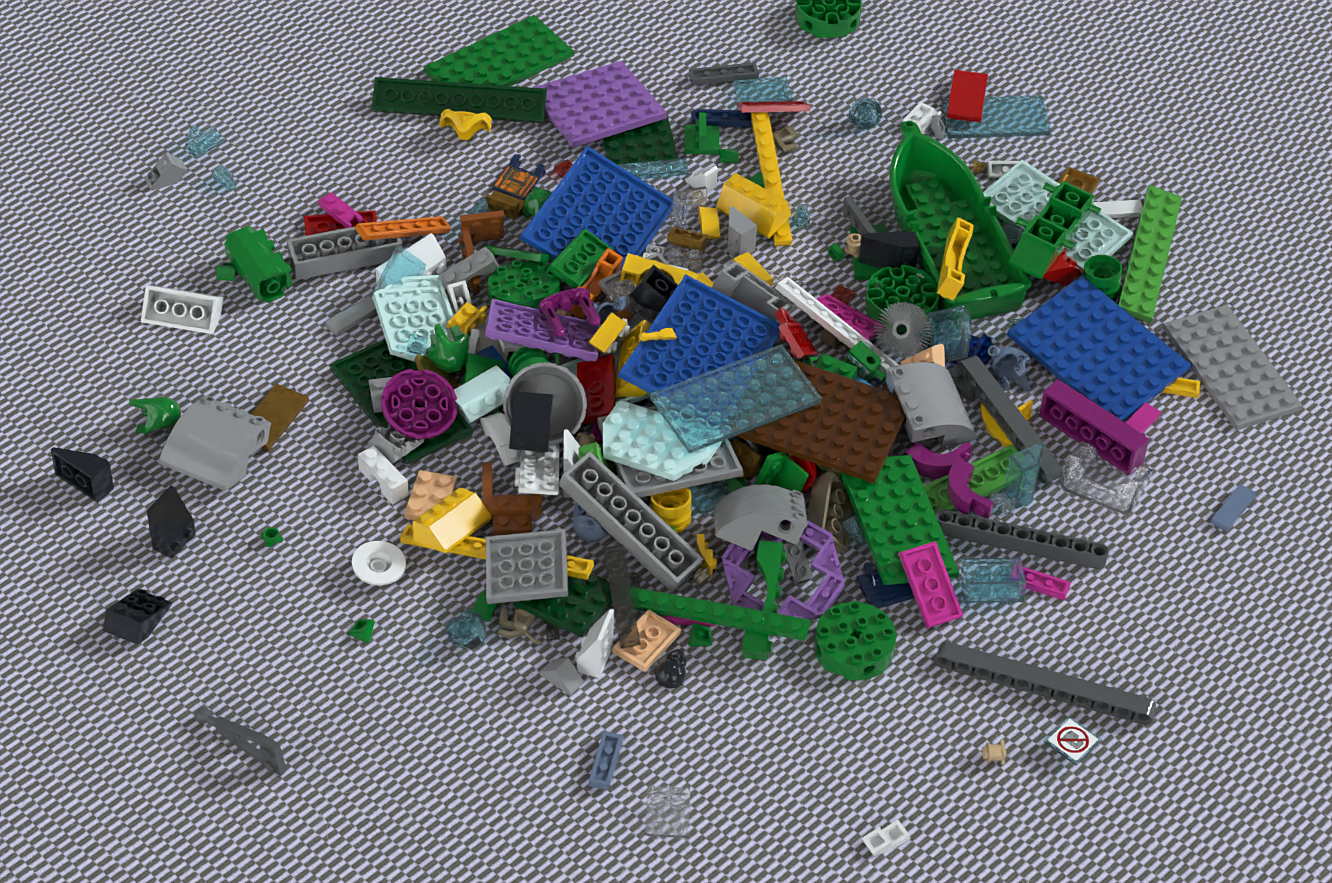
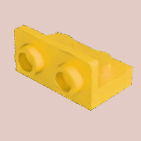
(468, 318)

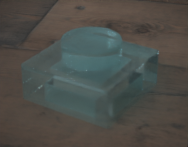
(417, 344)

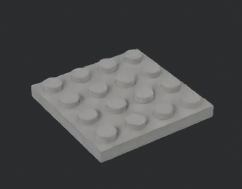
(526, 566)

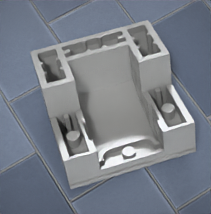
(751, 291)
(930, 403)
(214, 442)
(760, 508)

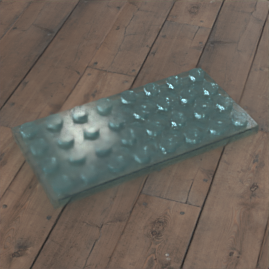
(735, 398)

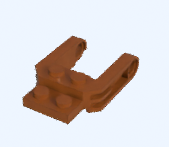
(509, 512)

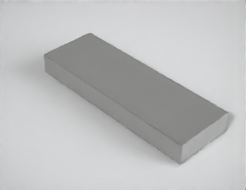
(351, 316)

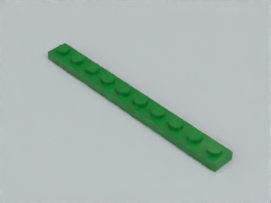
(720, 614)

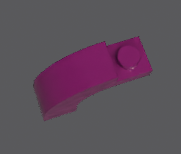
(936, 465)
(961, 495)

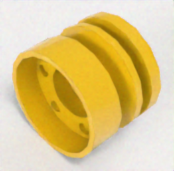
(673, 508)

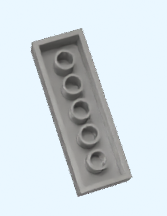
(337, 252)

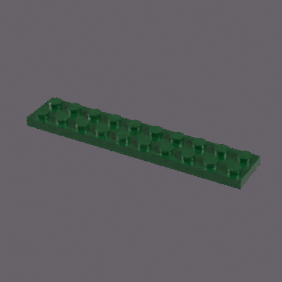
(434, 97)

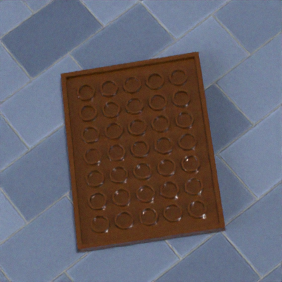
(844, 432)

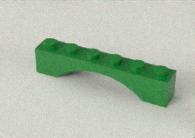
(769, 561)

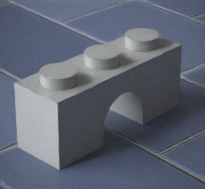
(479, 263)

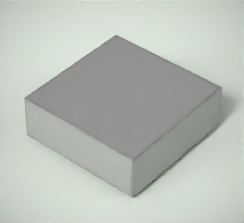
(938, 126)

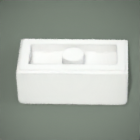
(997, 169)

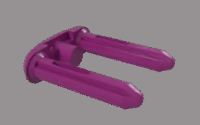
(565, 300)

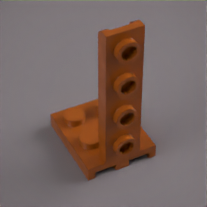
(479, 228)

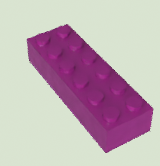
(1090, 423)

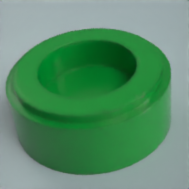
(835, 252)

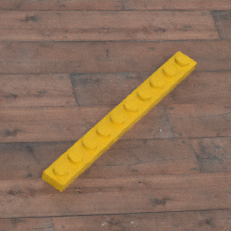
(769, 168)
(476, 548)

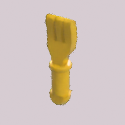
(664, 334)

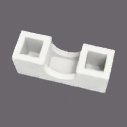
(392, 482)

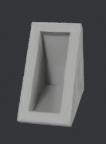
(563, 675)

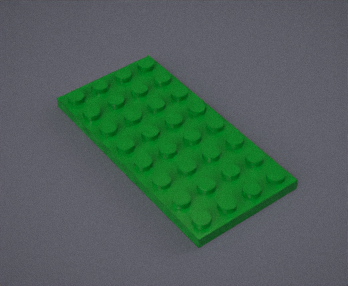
(503, 56)
(896, 517)

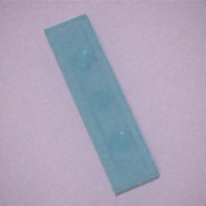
(657, 169)

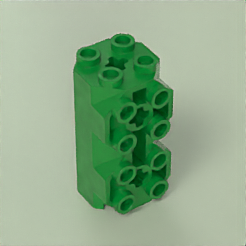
(257, 264)

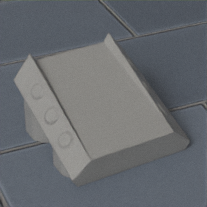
(392, 443)

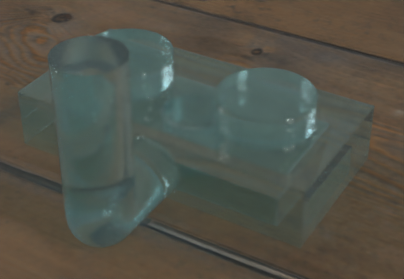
(203, 141)

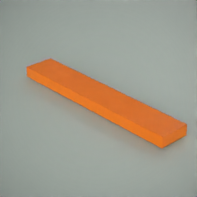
(402, 228)

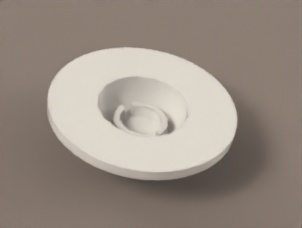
(378, 563)

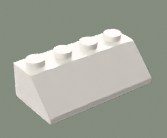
(427, 251)
(181, 309)

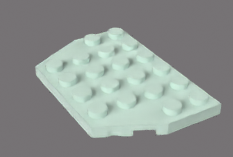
(414, 310)
(647, 443)

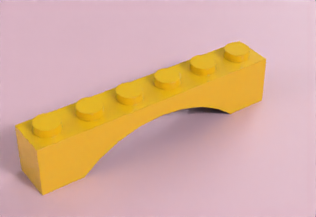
(951, 273)

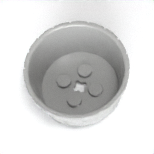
(567, 392)

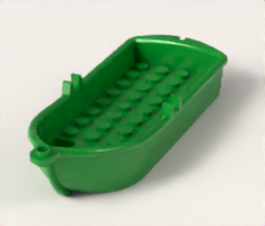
(928, 195)

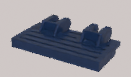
(879, 594)

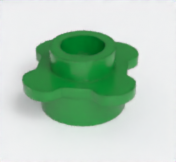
(271, 536)

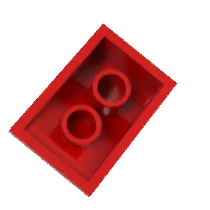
(1063, 269)

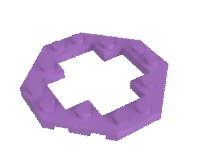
(825, 562)

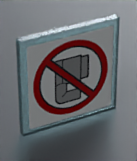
(1072, 740)

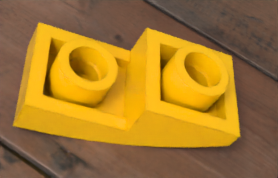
(709, 222)
(706, 554)

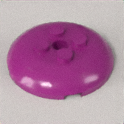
(422, 389)

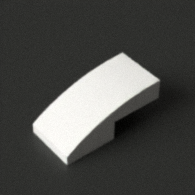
(886, 839)

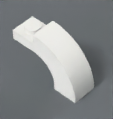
(499, 430)

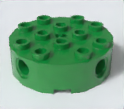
(828, 17)
(523, 283)
(900, 285)
(855, 640)

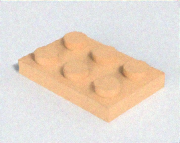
(428, 491)
(655, 637)

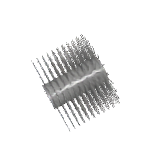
(893, 336)

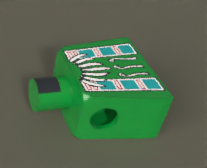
(867, 363)

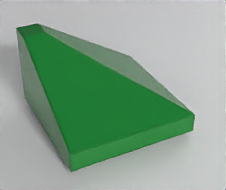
(729, 155)
(735, 483)
(362, 629)
(700, 636)

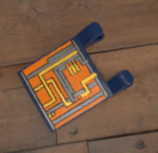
(518, 181)

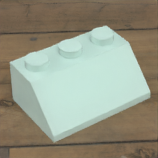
(482, 394)

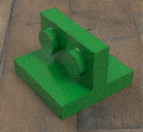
(701, 138)

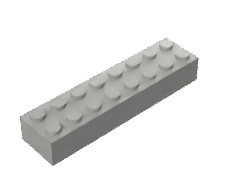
(630, 521)

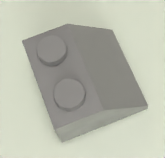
(740, 233)

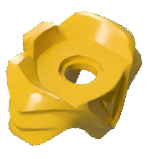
(465, 123)

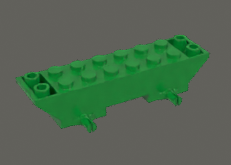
(1052, 228)

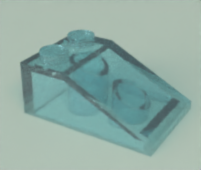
(953, 330)

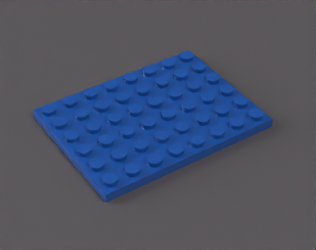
(604, 202)
(709, 334)
(1099, 349)

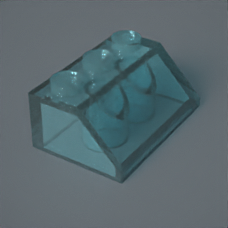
(1023, 475)
(992, 580)

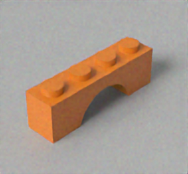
(607, 265)

